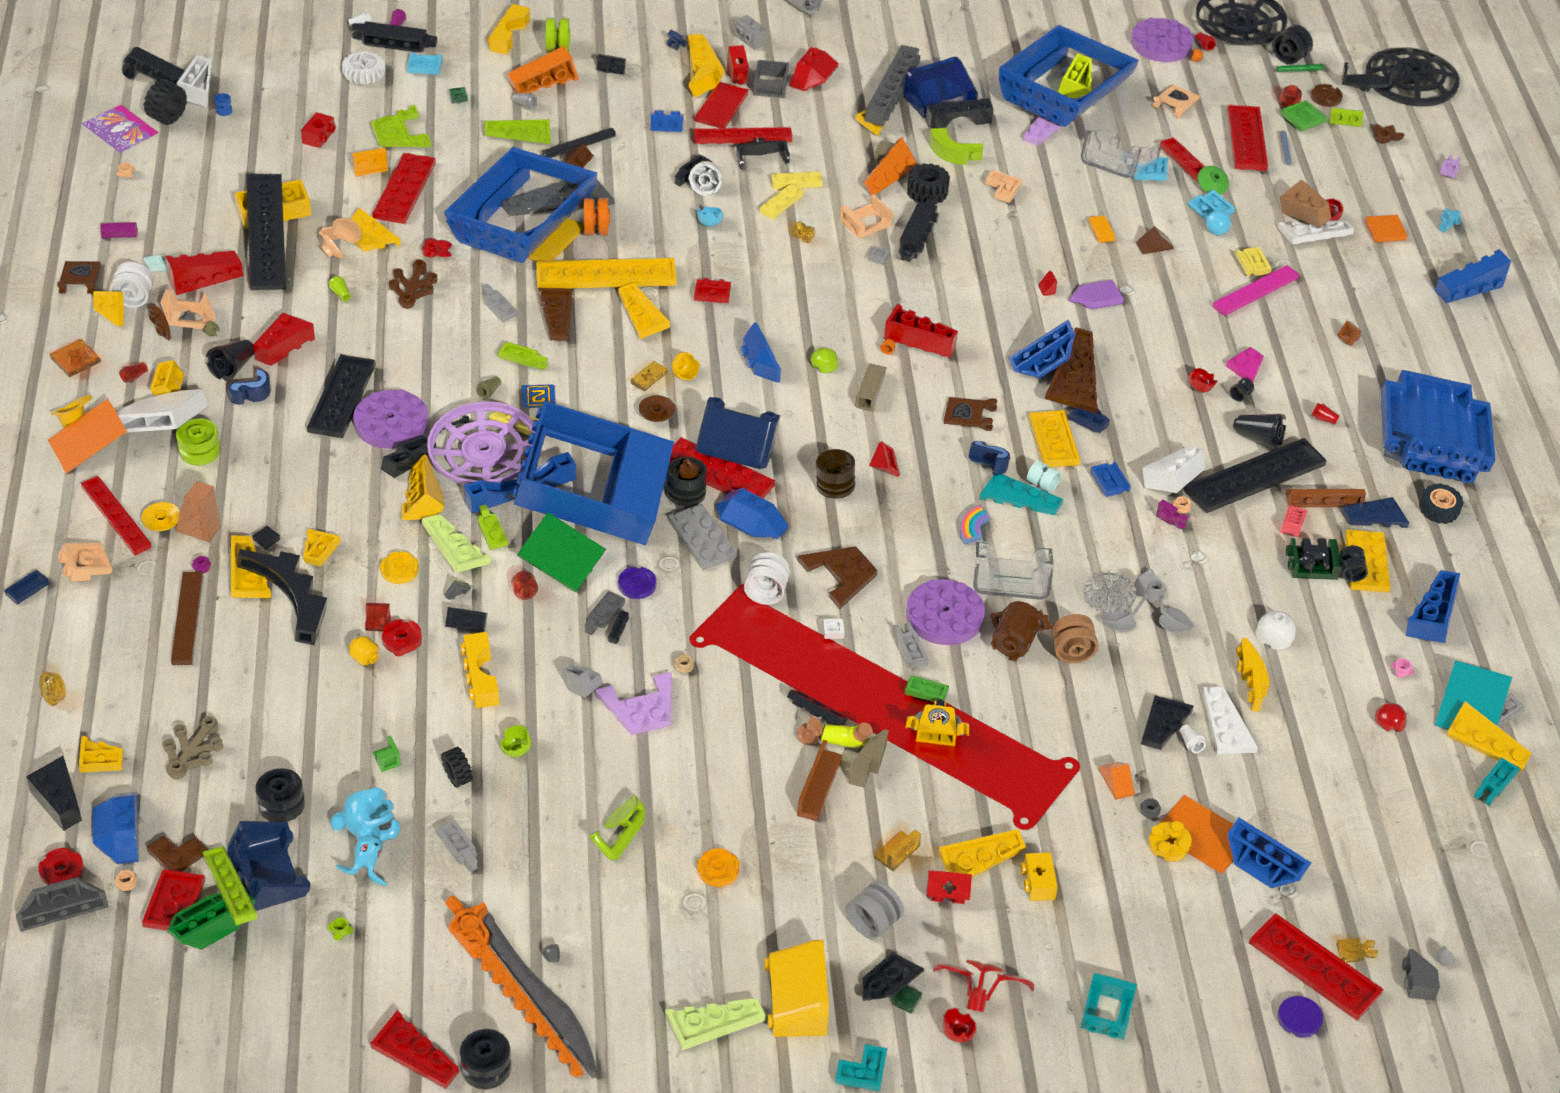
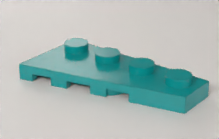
(1009, 490)

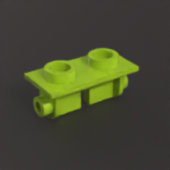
(1346, 117)

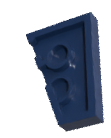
(1378, 512)

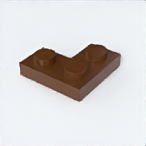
(175, 857)

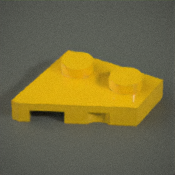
(99, 757)

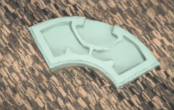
(155, 263)

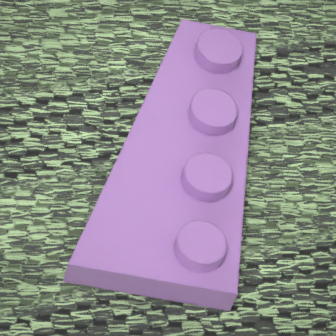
(1040, 131)

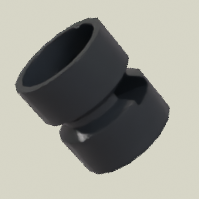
(1353, 563)

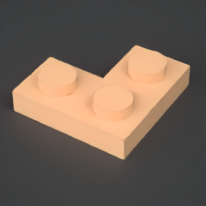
(1006, 185)

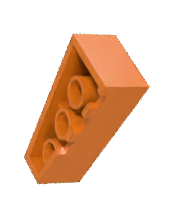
(544, 72)

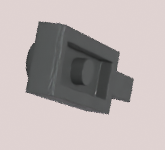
(604, 612)

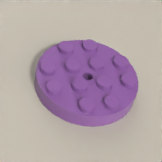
(1162, 39)
(390, 418)
(945, 612)

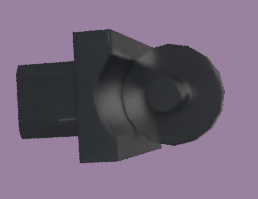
(611, 64)

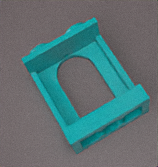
(1114, 989)

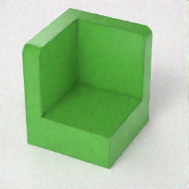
(387, 757)

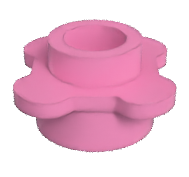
(1402, 667)

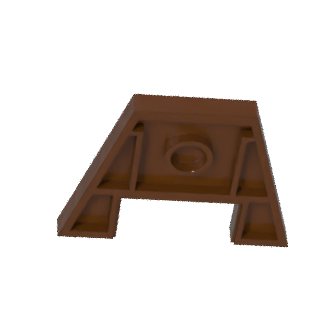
(846, 566)

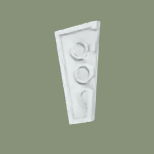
(1300, 233)
(1226, 725)

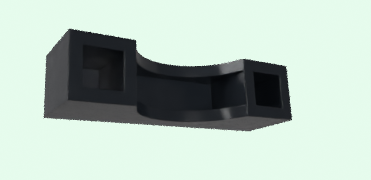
(942, 114)

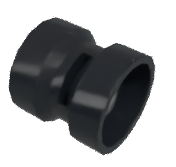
(1242, 389)

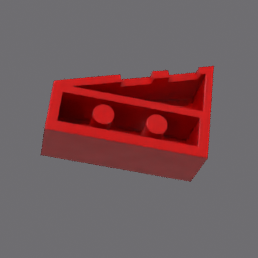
(281, 338)

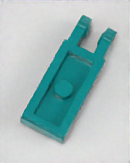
(1497, 780)

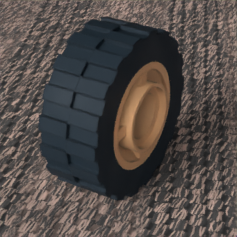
(1441, 503)

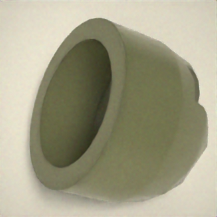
(211, 328)

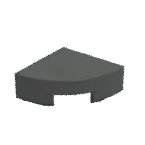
(456, 589)

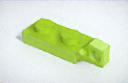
(523, 356)
(491, 529)

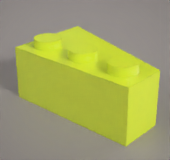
(1077, 78)

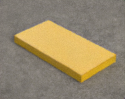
(558, 241)
(1054, 438)

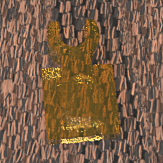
(1352, 951)

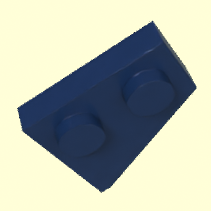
(1093, 421)

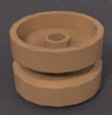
(1074, 638)

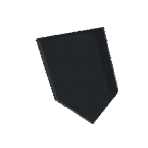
(889, 977)

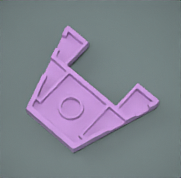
(641, 712)

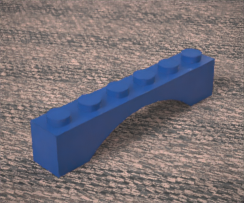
(554, 472)

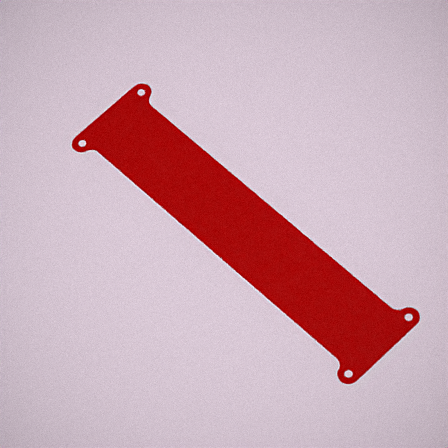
(873, 695)

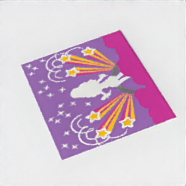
(120, 128)

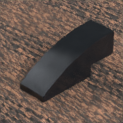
(405, 456)

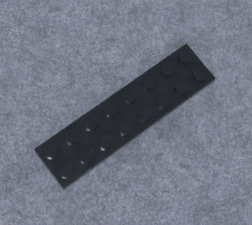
(266, 232)
(1255, 475)

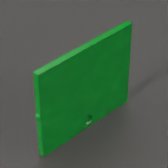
(561, 552)

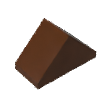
(1154, 241)

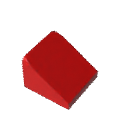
(1048, 284)

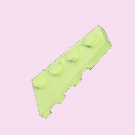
(707, 1023)

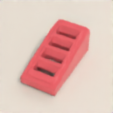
(1293, 521)

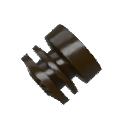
(835, 473)

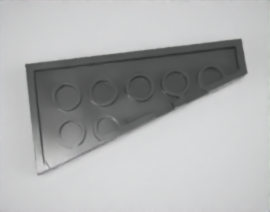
(550, 198)

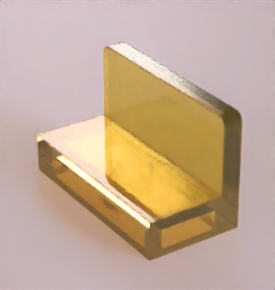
(898, 849)

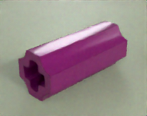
(119, 230)

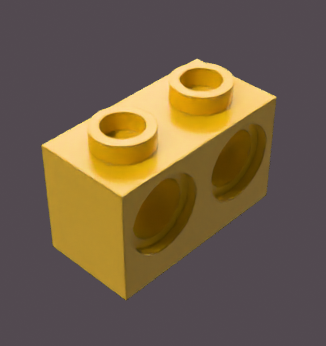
(167, 378)

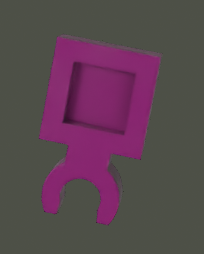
(1169, 514)

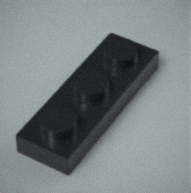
(816, 708)

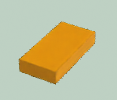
(1101, 229)

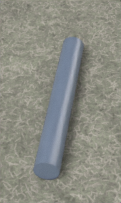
(1286, 150)

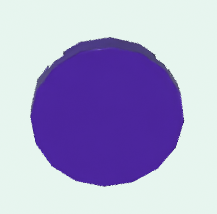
(637, 582)
(1300, 1016)

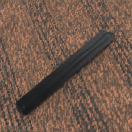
(587, 140)

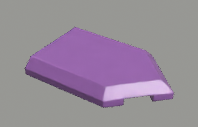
(1097, 295)

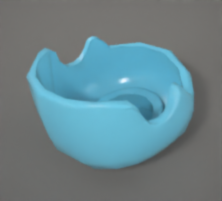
(710, 216)
(1218, 222)

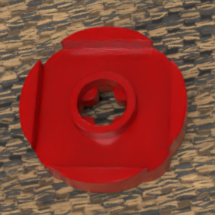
(404, 645)
(62, 856)

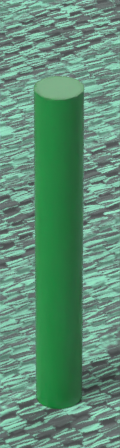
(1291, 68)

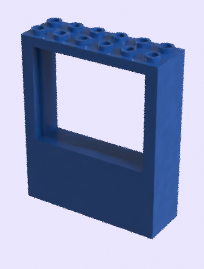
(632, 483)

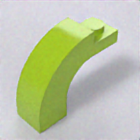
(951, 150)

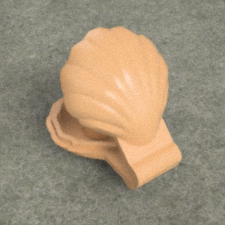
(341, 229)

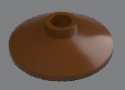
(657, 408)

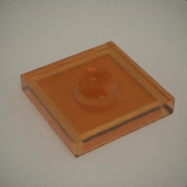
(75, 358)

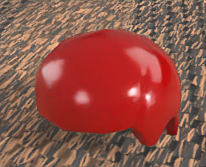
(1336, 209)
(1201, 380)
(1391, 717)
(957, 1026)

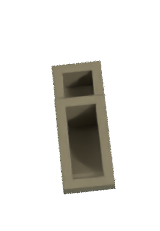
(869, 759)

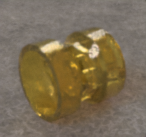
(804, 232)

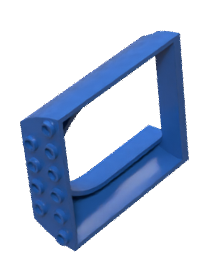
(1021, 71)
(472, 210)

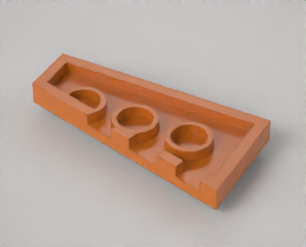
(891, 167)

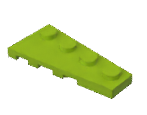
(525, 130)

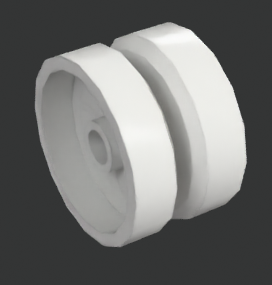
(134, 281)

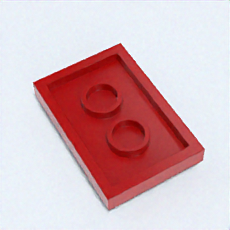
(171, 895)

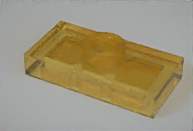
(649, 376)

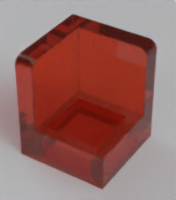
(377, 616)

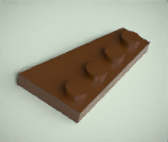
(557, 311)

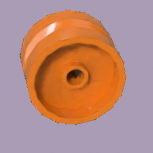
(596, 217)

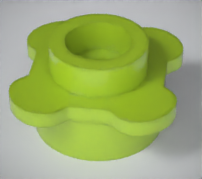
(340, 923)

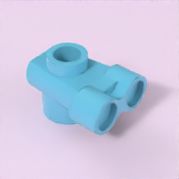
(1449, 219)

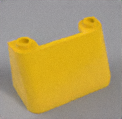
(798, 990)

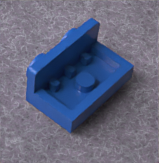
(666, 121)

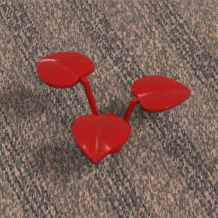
(978, 996)

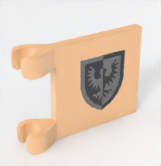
(1177, 98)

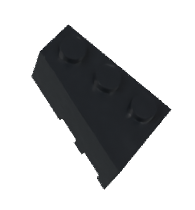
(55, 793)

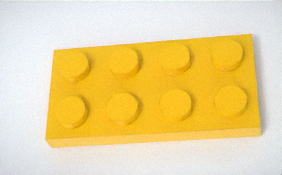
(1376, 559)

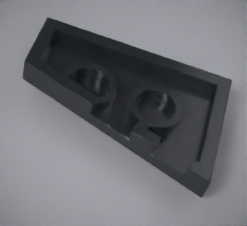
(1164, 721)

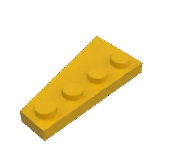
(702, 53)
(642, 312)

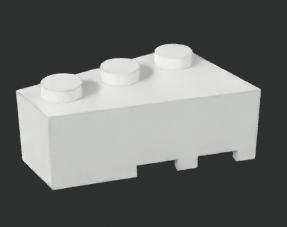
(197, 80)
(1174, 470)

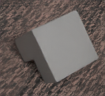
(581, 680)

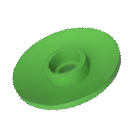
(1208, 182)

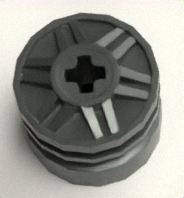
(686, 491)

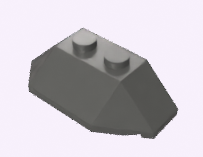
(59, 903)

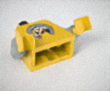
(937, 724)

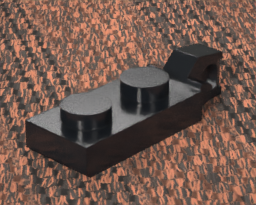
(684, 171)

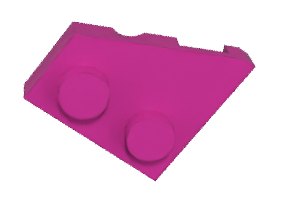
(1246, 363)

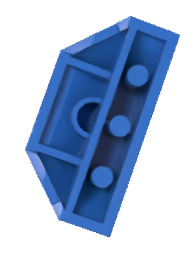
(1046, 352)
(759, 355)
(751, 514)
(117, 827)
(1264, 856)

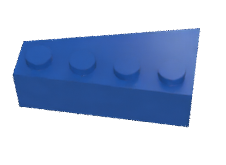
(1474, 278)
(1434, 613)

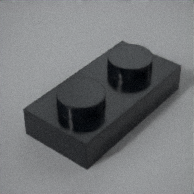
(466, 619)

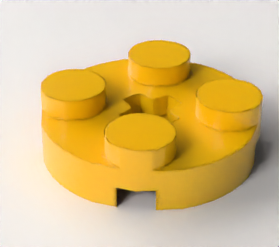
(1173, 831)

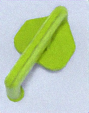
(621, 817)

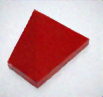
(885, 459)

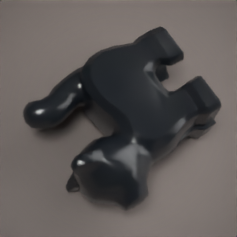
(1314, 553)

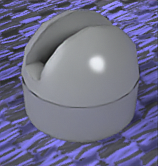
(1444, 956)

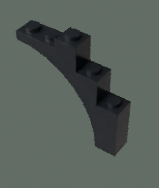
(297, 587)

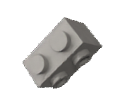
(750, 32)

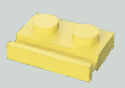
(1253, 261)

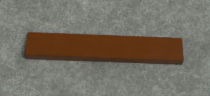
(187, 618)

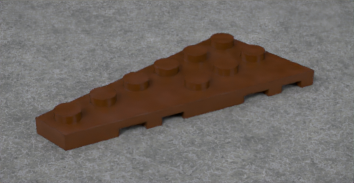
(1076, 378)

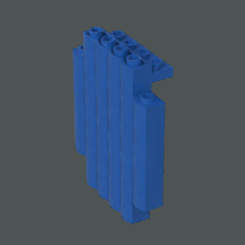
(1437, 426)

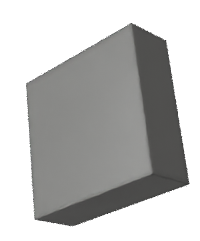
(879, 255)

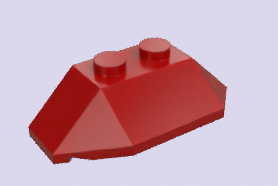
(813, 69)

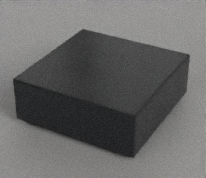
(266, 537)

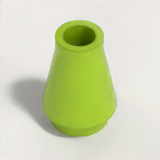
(340, 288)

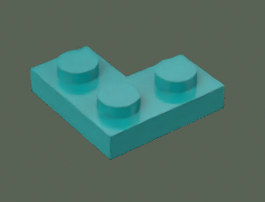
(865, 1074)

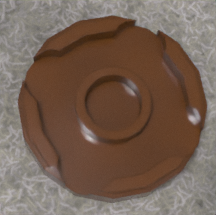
(1326, 95)

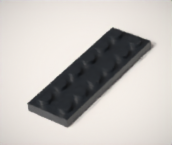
(341, 396)

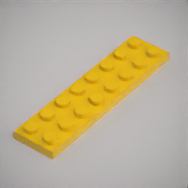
(606, 273)

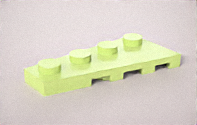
(454, 546)

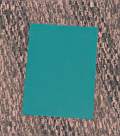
(1476, 686)

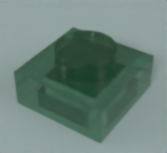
(458, 95)
(907, 999)

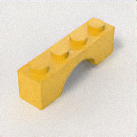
(515, 18)
(484, 687)

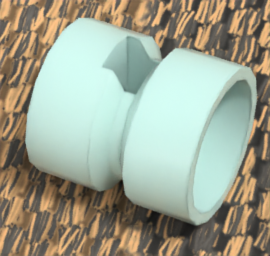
(1044, 476)

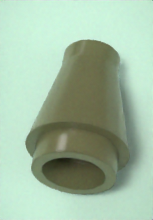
(486, 388)

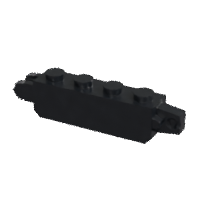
(393, 36)
(918, 229)

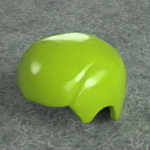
(824, 359)
(516, 741)

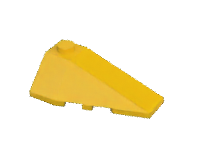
(424, 493)

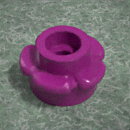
(201, 564)

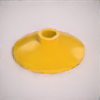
(160, 516)

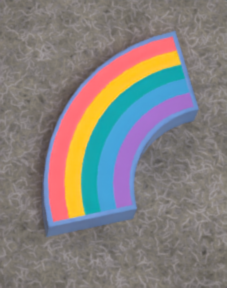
(971, 524)

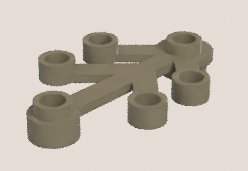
(178, 767)

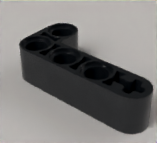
(155, 67)

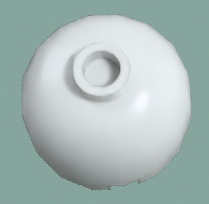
(705, 178)
(1276, 630)

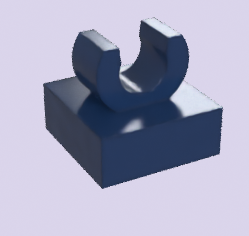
(676, 38)

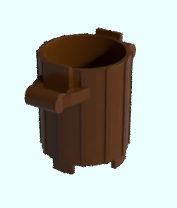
(1017, 628)

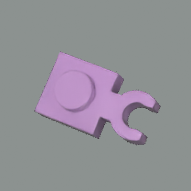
(1450, 167)

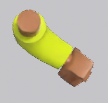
(839, 735)

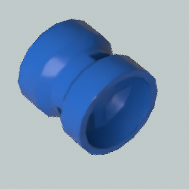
(223, 104)

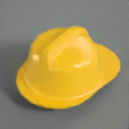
(72, 411)

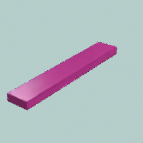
(1255, 290)

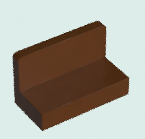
(579, 156)

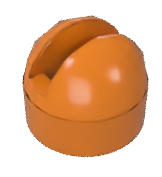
(1196, 55)
(888, 346)

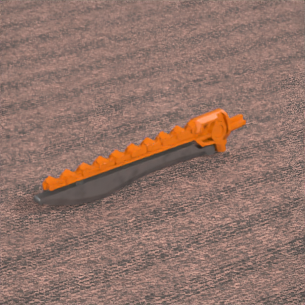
(474, 937)

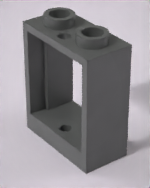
(771, 88)

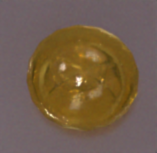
(52, 687)

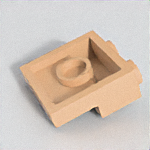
(83, 560)

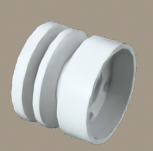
(767, 578)

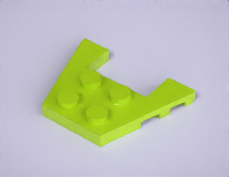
(394, 133)

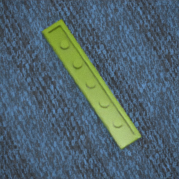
(230, 885)

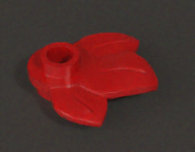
(434, 247)

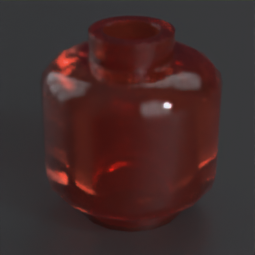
(1290, 95)
(524, 585)

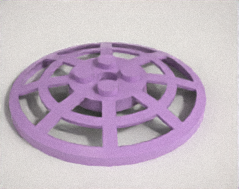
(480, 440)

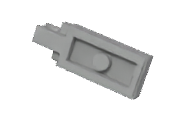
(498, 304)
(458, 844)

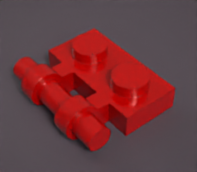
(712, 290)

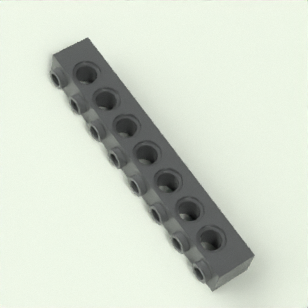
(892, 85)

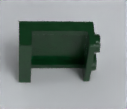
(1297, 571)

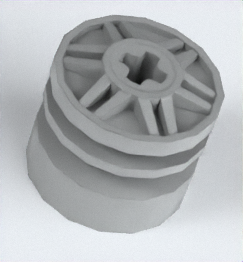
(874, 910)

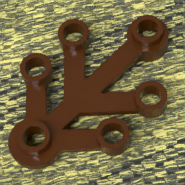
(408, 299)

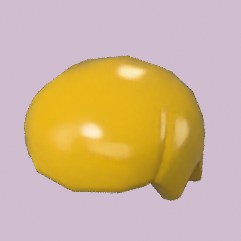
(685, 366)

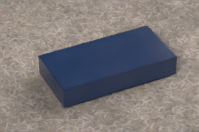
(26, 587)

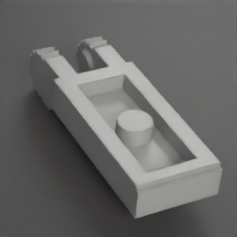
(910, 646)

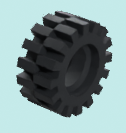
(456, 767)

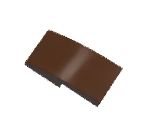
(158, 317)

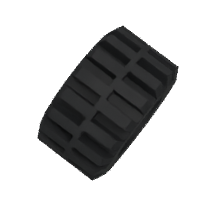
(165, 102)
(927, 182)

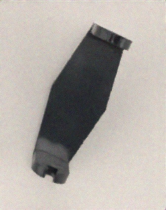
(1367, 80)
(760, 148)

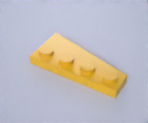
(244, 582)
(1485, 737)
(981, 853)

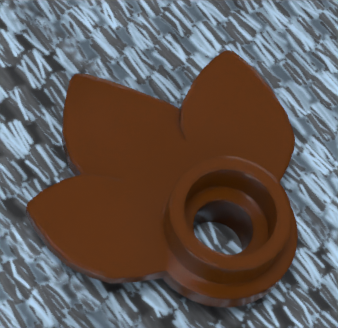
(1387, 133)

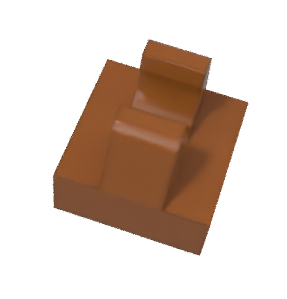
(1349, 333)

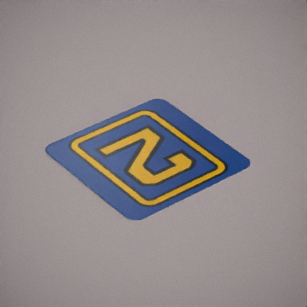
(536, 395)

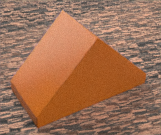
(1118, 779)

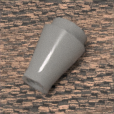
(527, 100)

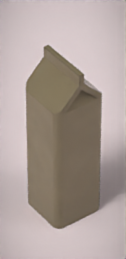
(870, 387)

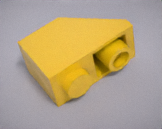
(704, 80)

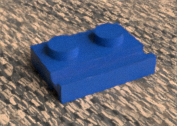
(1110, 479)

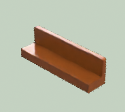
(1324, 497)
(818, 783)

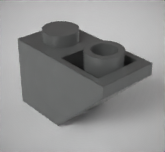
(1420, 977)

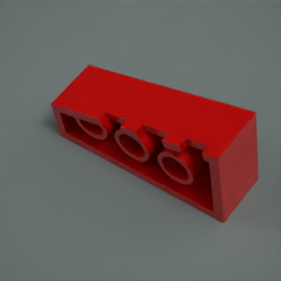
(203, 270)

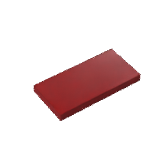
(721, 105)

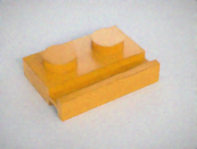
(370, 162)

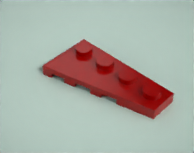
(409, 1048)

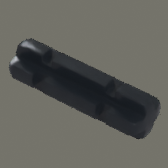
(618, 627)

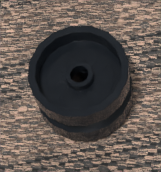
(1292, 44)
(280, 795)
(485, 1059)

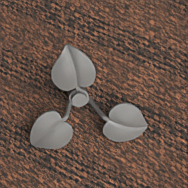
(1152, 589)

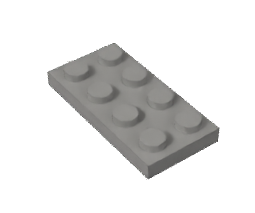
(702, 536)

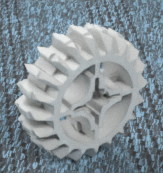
(363, 67)

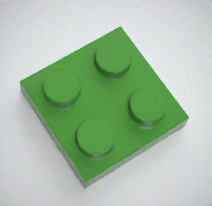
(1303, 115)

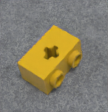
(1039, 876)

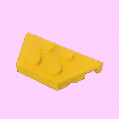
(373, 233)

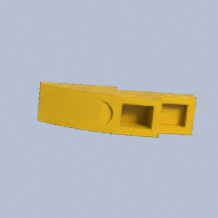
(1253, 672)

